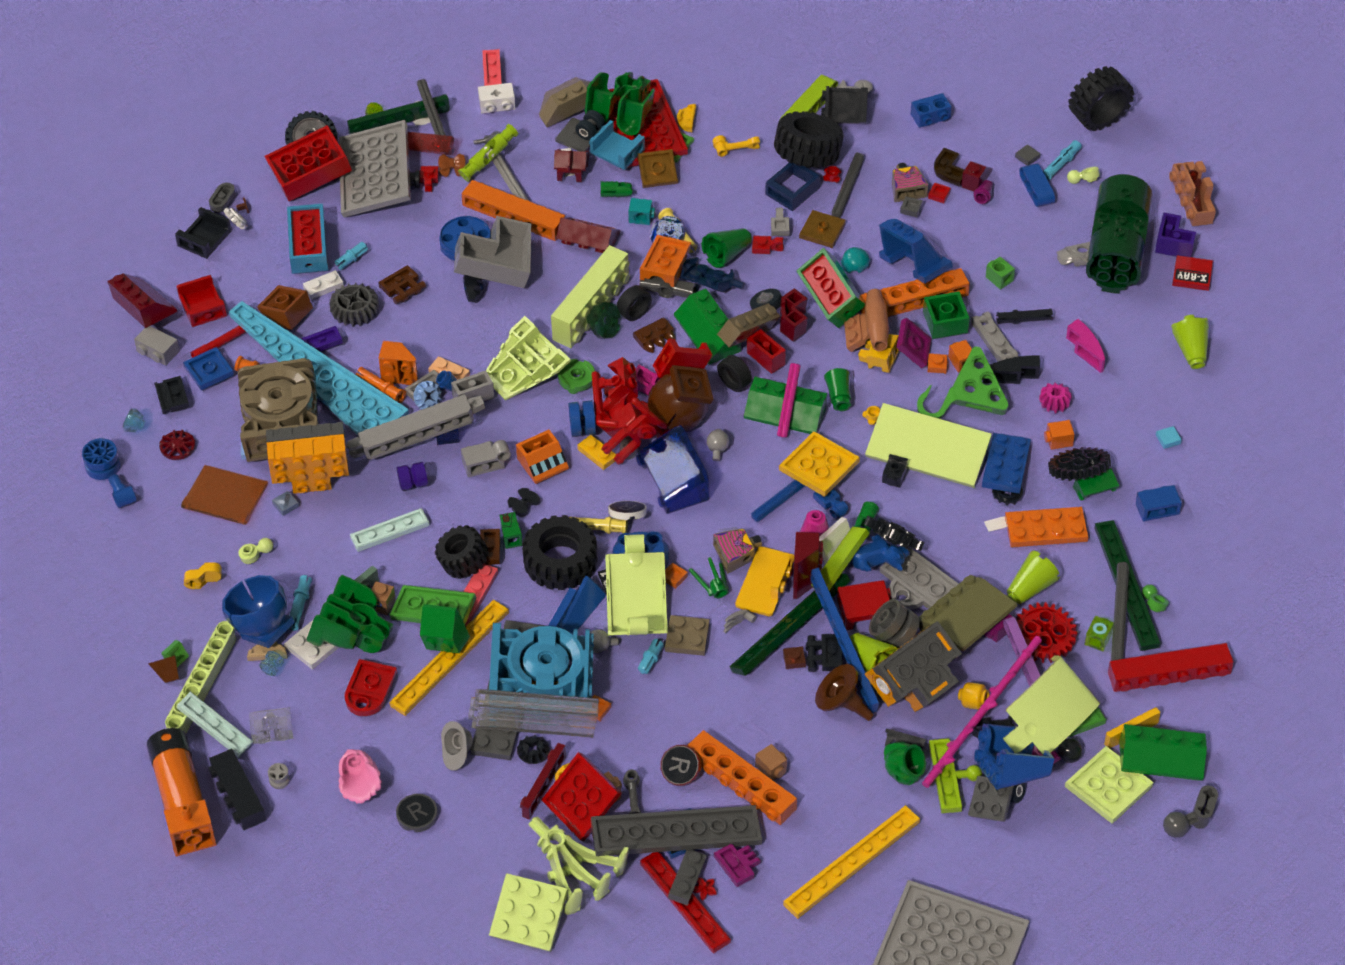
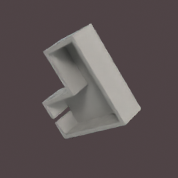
(501, 258)

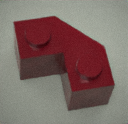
(792, 311)

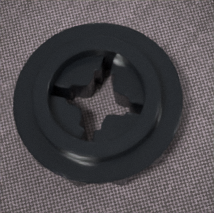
(1005, 498)
(533, 756)

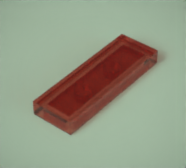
(430, 143)

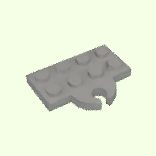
(917, 581)

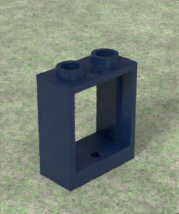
(784, 196)

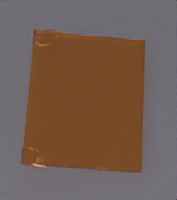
(224, 494)

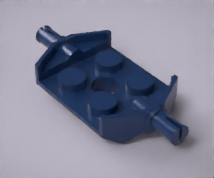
(709, 277)

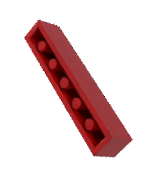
(1170, 667)

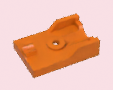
(665, 259)

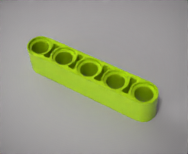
(812, 98)

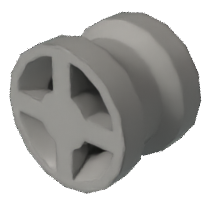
(274, 772)

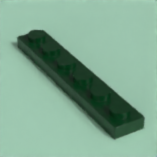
(406, 112)

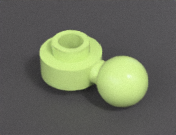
(1089, 174)
(250, 553)

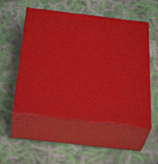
(939, 193)

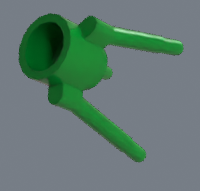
(718, 587)

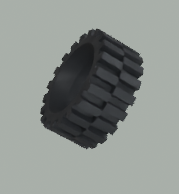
(1115, 98)

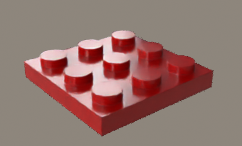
(580, 795)

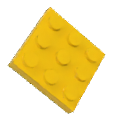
(819, 463)

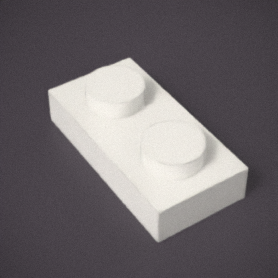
(323, 285)

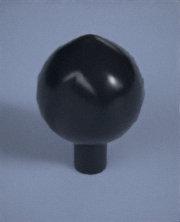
(1070, 750)

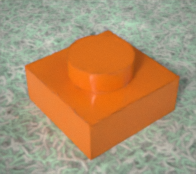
(937, 363)

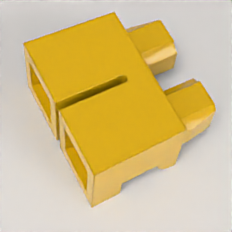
(883, 359)

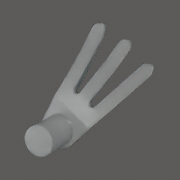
(737, 618)

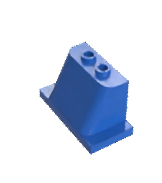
(902, 241)

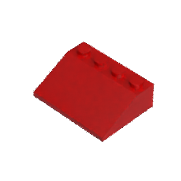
(308, 163)

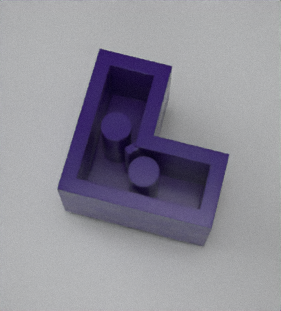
(1173, 240)

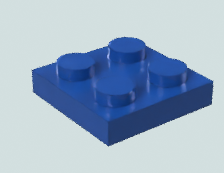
(208, 368)

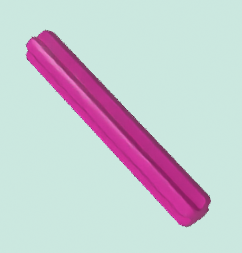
(788, 400)

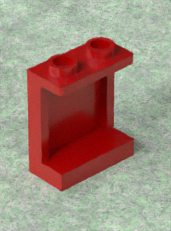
(201, 301)
(680, 356)
(861, 601)

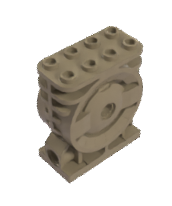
(275, 398)

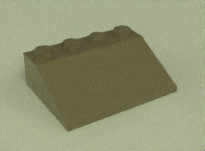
(968, 611)

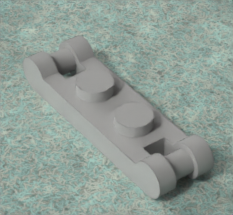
(993, 337)

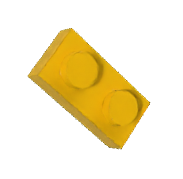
(592, 449)

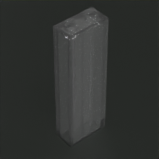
(533, 713)

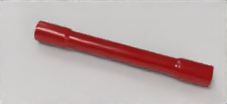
(220, 341)

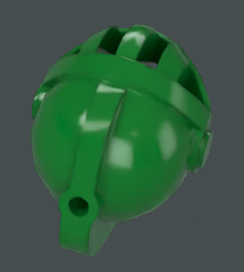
(904, 762)

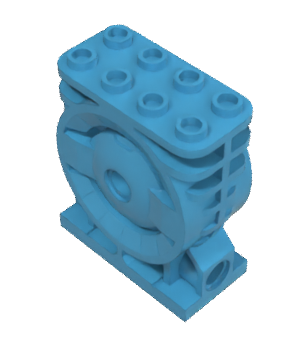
(536, 648)

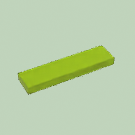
(843, 555)

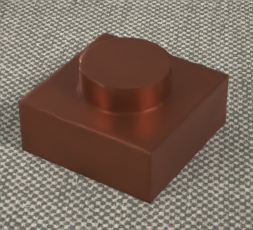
(794, 657)

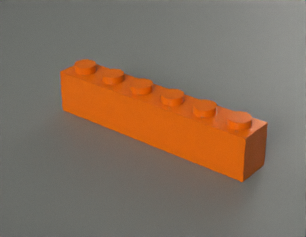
(499, 203)

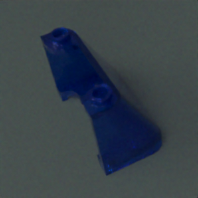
(675, 470)

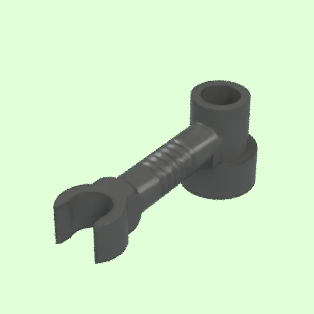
(632, 785)

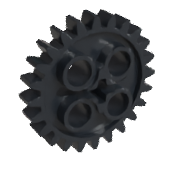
(1079, 464)
(894, 533)

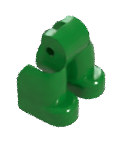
(633, 101)
(350, 619)

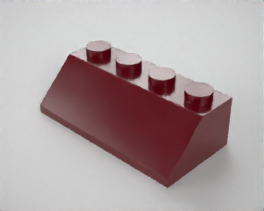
(140, 299)

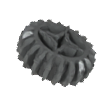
(354, 304)

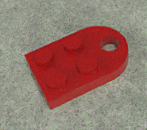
(369, 685)

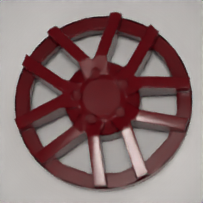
(177, 444)

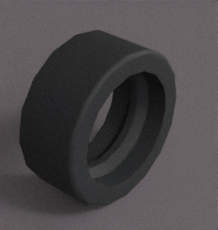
(629, 297)
(734, 373)

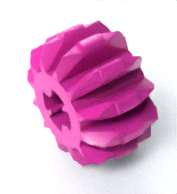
(1055, 397)

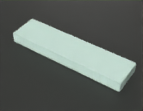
(389, 530)
(214, 724)

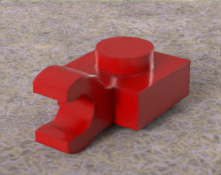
(428, 176)
(764, 244)

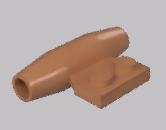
(871, 325)

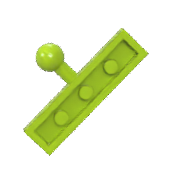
(947, 782)

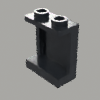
(845, 104)
(204, 234)

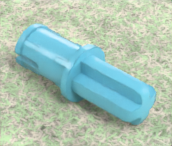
(351, 255)
(650, 656)

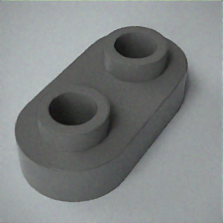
(222, 197)

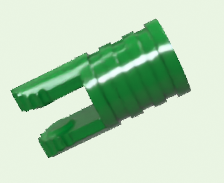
(615, 189)
(868, 509)

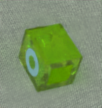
(1099, 633)

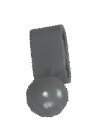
(1177, 824)

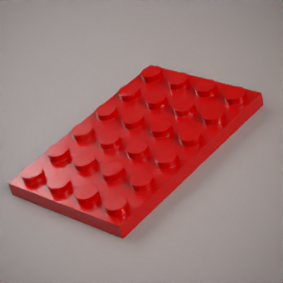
(659, 127)

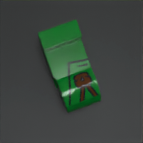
(510, 529)

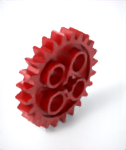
(1057, 622)

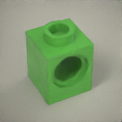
(1000, 272)

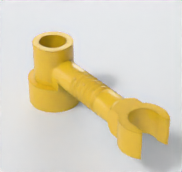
(722, 146)

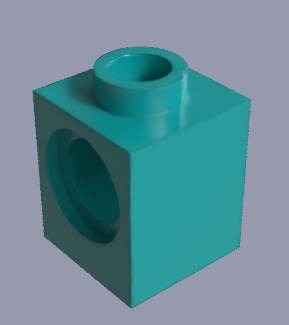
(641, 211)

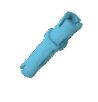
(1065, 156)
(301, 595)

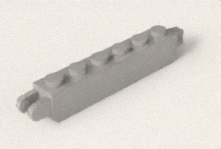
(415, 427)

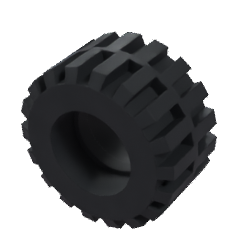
(461, 551)

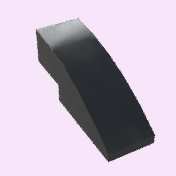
(1015, 368)

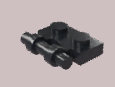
(831, 652)

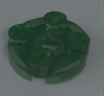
(596, 320)

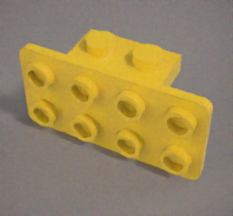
(765, 581)

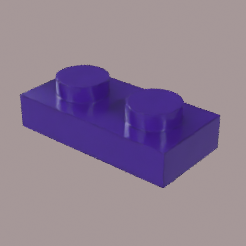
(324, 339)

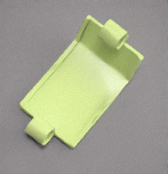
(636, 590)
(1050, 709)

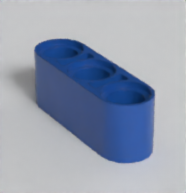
(1037, 185)

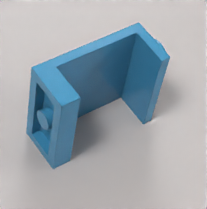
(615, 147)

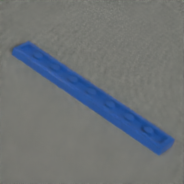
(843, 638)

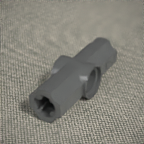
(664, 289)

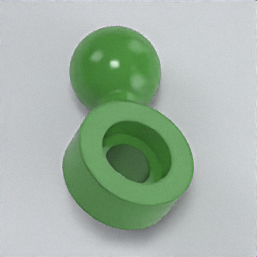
(1156, 602)

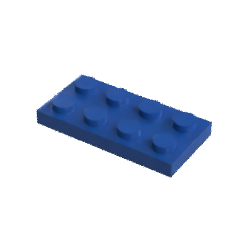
(1006, 463)

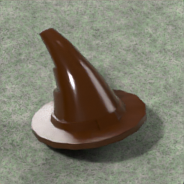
(840, 691)

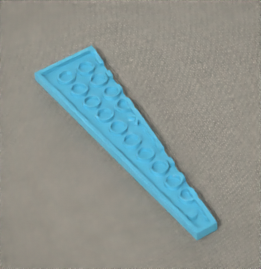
(340, 390)

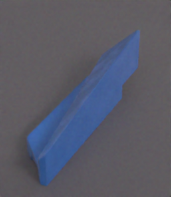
(578, 605)

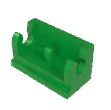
(1096, 485)

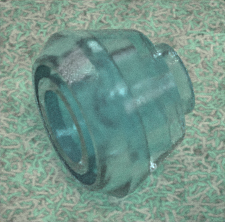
(133, 421)

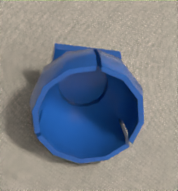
(260, 618)

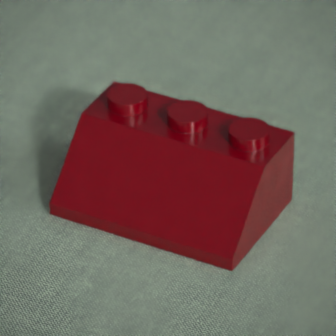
(586, 234)
(807, 557)

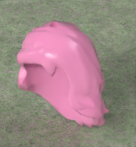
(358, 776)

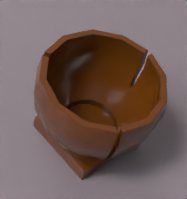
(681, 393)

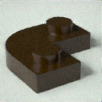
(945, 168)

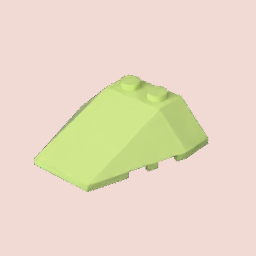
(524, 360)

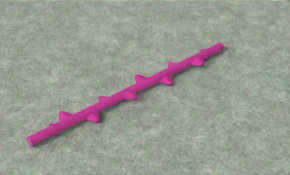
(990, 703)

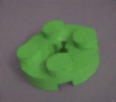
(576, 384)

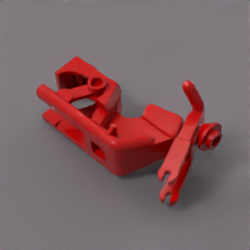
(622, 411)

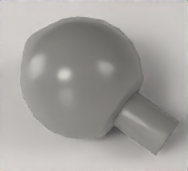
(717, 442)
(602, 641)

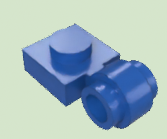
(832, 499)

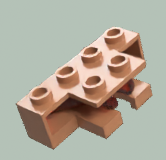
(1194, 192)

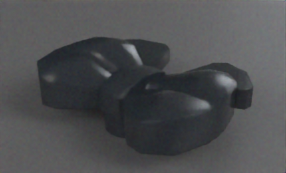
(521, 506)

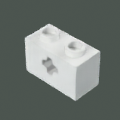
(496, 98)

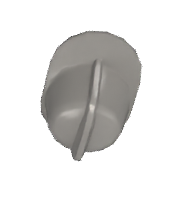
(455, 745)

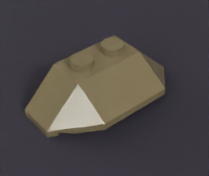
(563, 101)

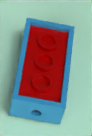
(307, 238)

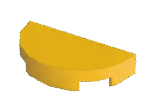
(686, 117)

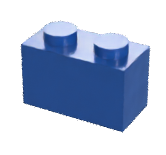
(1158, 503)

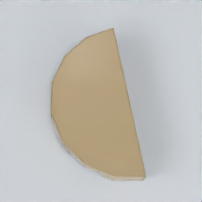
(258, 652)

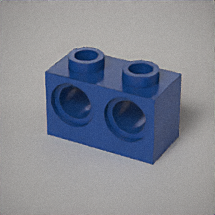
(931, 110)

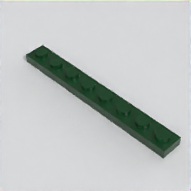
(1136, 607)
(782, 630)

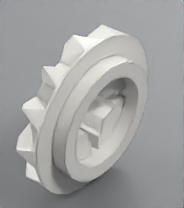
(236, 218)

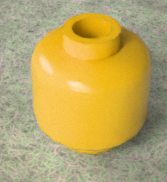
(973, 695)

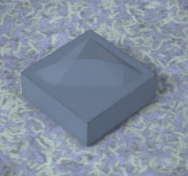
(285, 503)

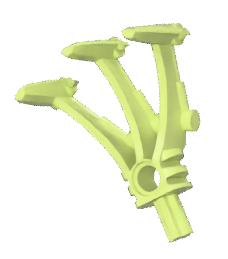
(564, 852)

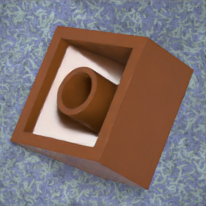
(286, 306)

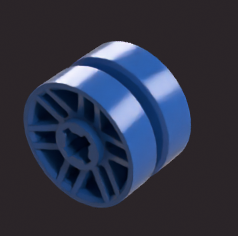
(582, 418)
(100, 458)

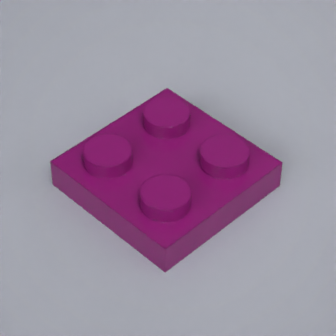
(913, 343)

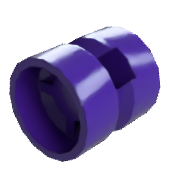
(412, 476)

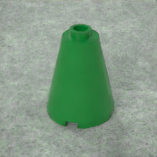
(725, 245)

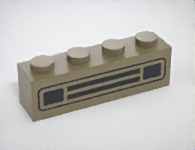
(744, 325)

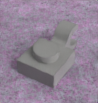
(780, 224)

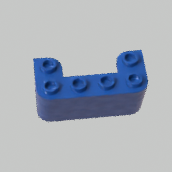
(1003, 765)

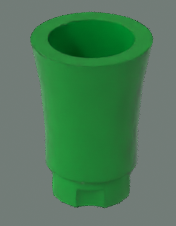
(839, 388)

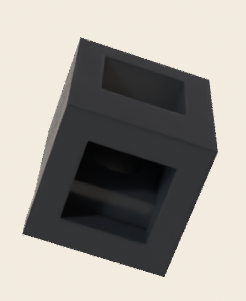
(895, 471)

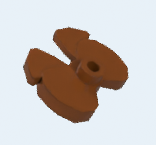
(446, 163)

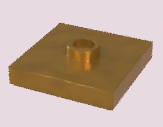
(657, 168)
(822, 228)

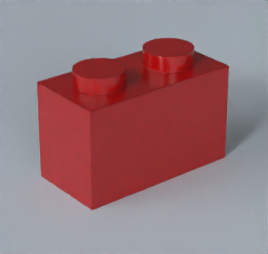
(766, 351)

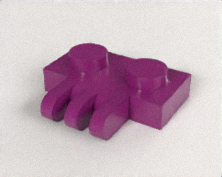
(737, 863)

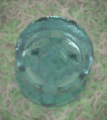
(271, 663)

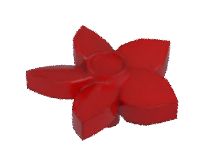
(705, 888)

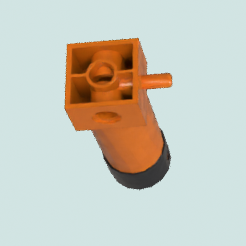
(180, 791)

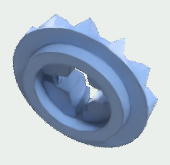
(419, 394)

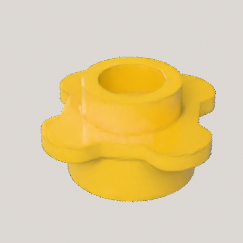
(871, 414)

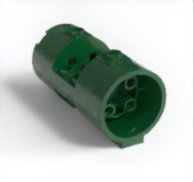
(1119, 232)

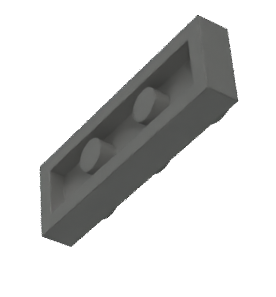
(687, 877)

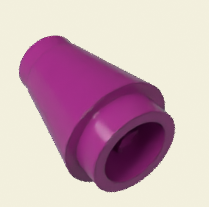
(983, 192)

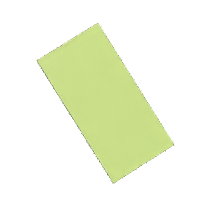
(929, 444)

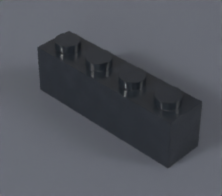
(237, 790)

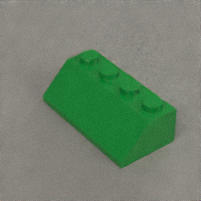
(702, 321)
(766, 403)
(1163, 752)

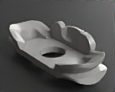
(1072, 255)

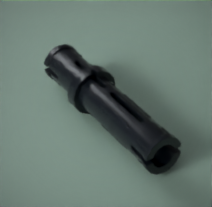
(1024, 316)

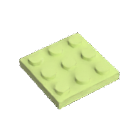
(1106, 787)
(528, 912)

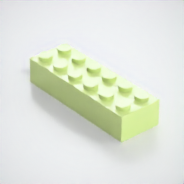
(597, 285)

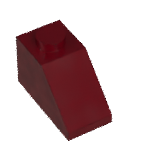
(975, 175)

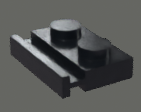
(171, 395)

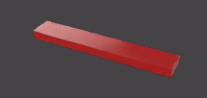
(695, 912)

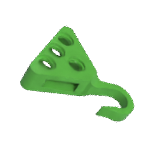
(971, 377)

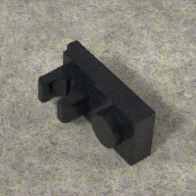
(902, 737)

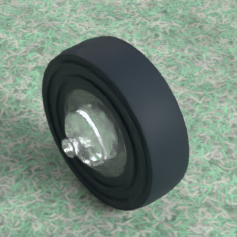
(766, 296)

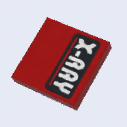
(1192, 273)

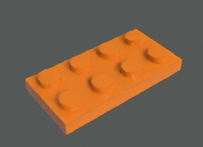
(1046, 527)

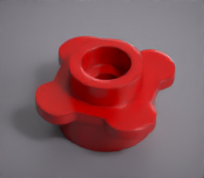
(832, 174)

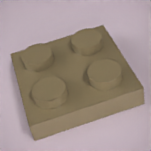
(687, 635)

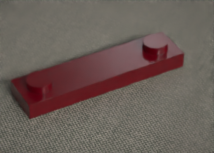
(555, 759)

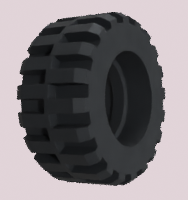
(808, 139)
(557, 533)

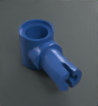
(122, 494)

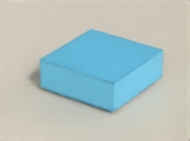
(1168, 437)

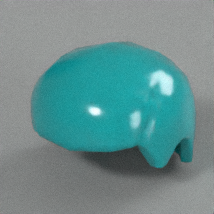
(855, 260)

